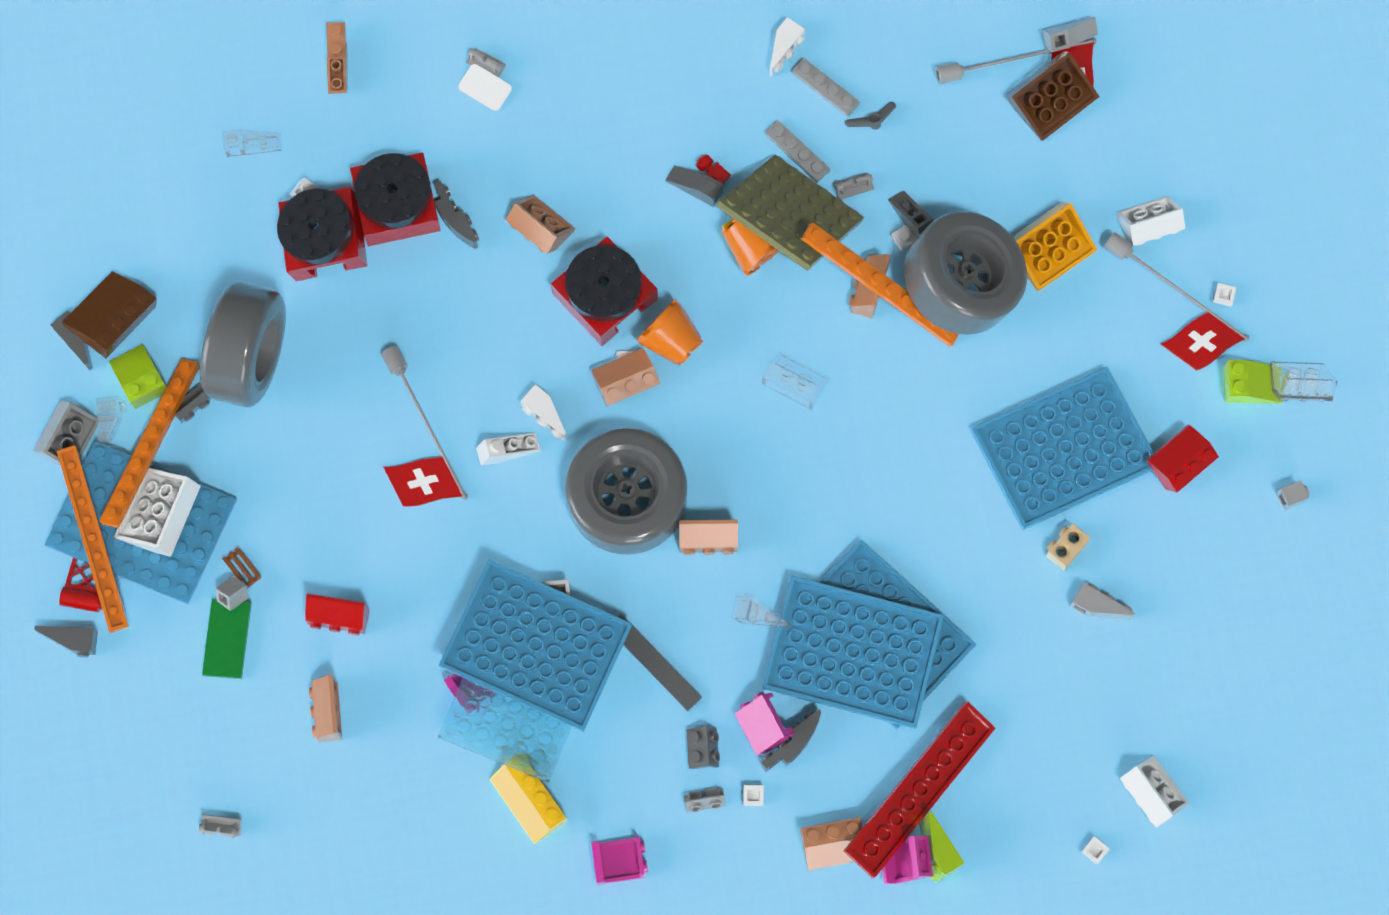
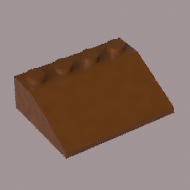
(1052, 95)
(110, 313)

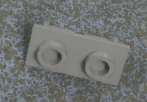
(485, 61)
(854, 186)
(713, 800)
(218, 824)

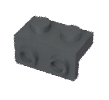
(192, 403)
(703, 747)

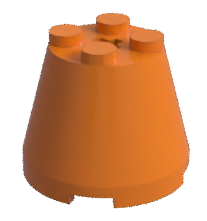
(748, 248)
(671, 334)

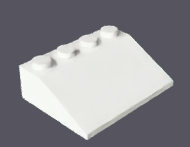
(158, 512)

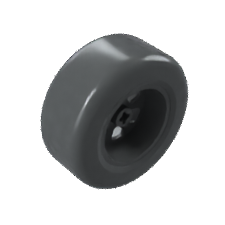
(984, 250)
(242, 344)
(608, 455)

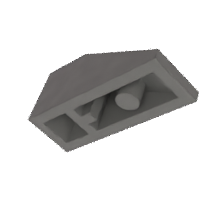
(696, 184)
(910, 213)
(78, 346)
(75, 639)

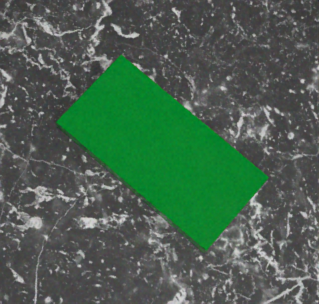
(226, 641)

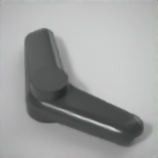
(874, 119)

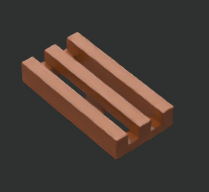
(232, 556)

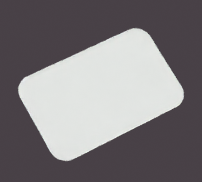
(484, 87)

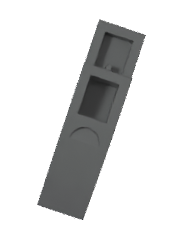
(455, 220)
(790, 750)

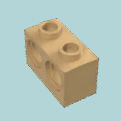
(1071, 549)

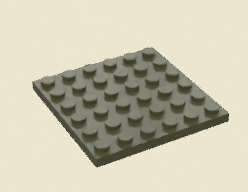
(780, 205)

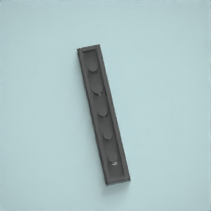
(660, 669)

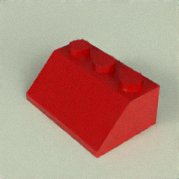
(1182, 459)
(336, 614)

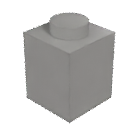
(1293, 495)
(231, 593)

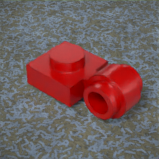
(716, 172)

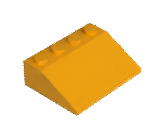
(1054, 244)

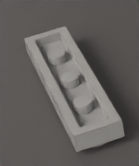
(825, 87)
(797, 151)

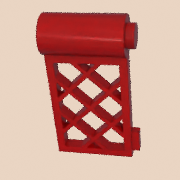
(79, 595)

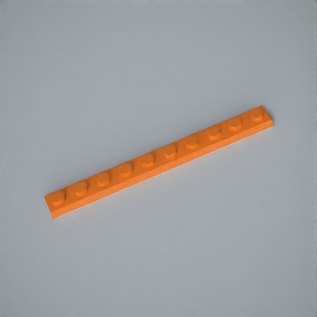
(872, 279)
(149, 443)
(92, 539)

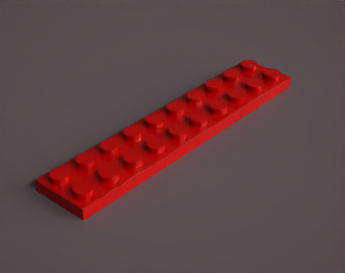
(919, 790)

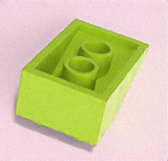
(138, 376)
(1248, 383)
(943, 854)

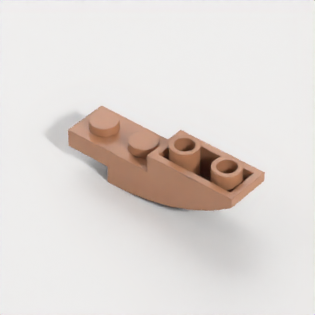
(337, 58)

